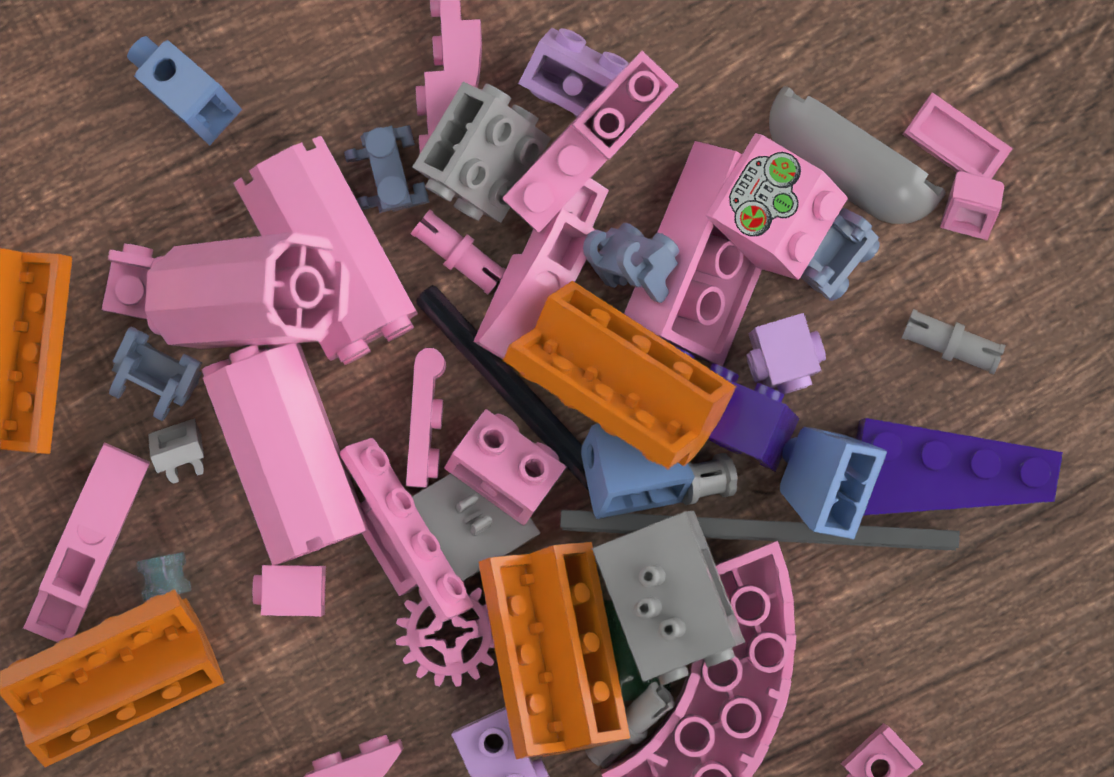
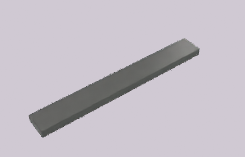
(769, 531)

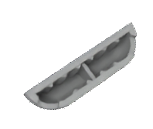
(855, 161)

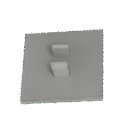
(469, 525)

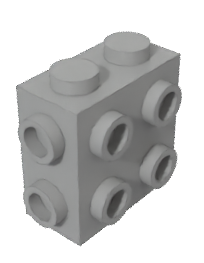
(480, 151)

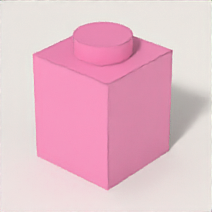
(290, 590)

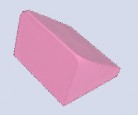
(973, 205)

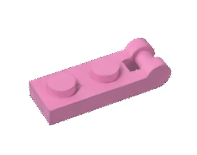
(425, 415)

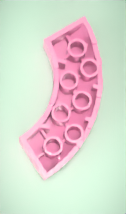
(732, 708)

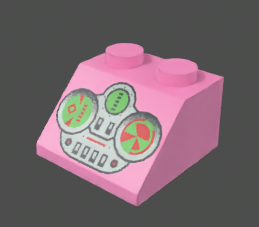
(776, 207)

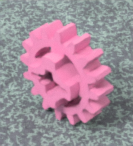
(452, 654)

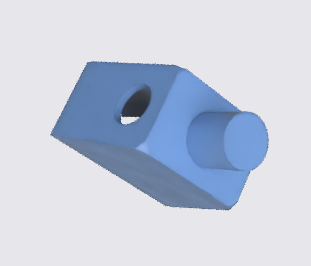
(183, 88)
(830, 479)
(626, 481)

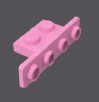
(400, 536)

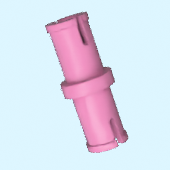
(458, 251)

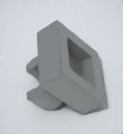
(177, 447)

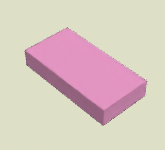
(956, 139)

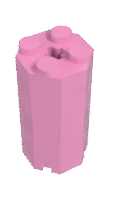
(311, 197)
(247, 292)
(284, 450)

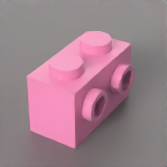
(505, 466)

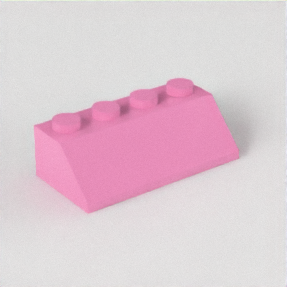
(712, 275)

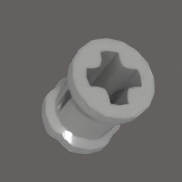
(709, 479)

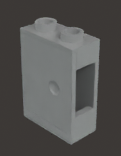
(669, 598)

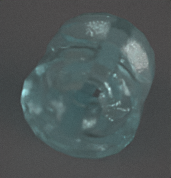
(163, 575)

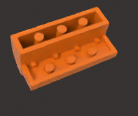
(31, 342)
(621, 376)
(554, 650)
(110, 677)

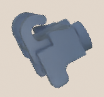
(388, 169)
(841, 250)
(632, 258)
(154, 371)

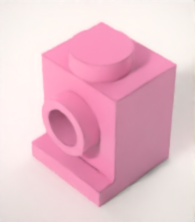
(882, 745)

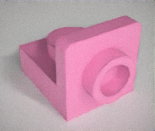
(128, 281)

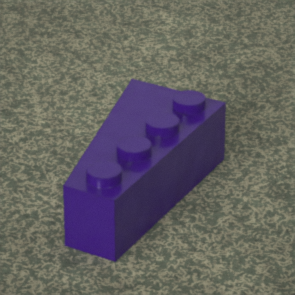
(754, 421)
(954, 471)

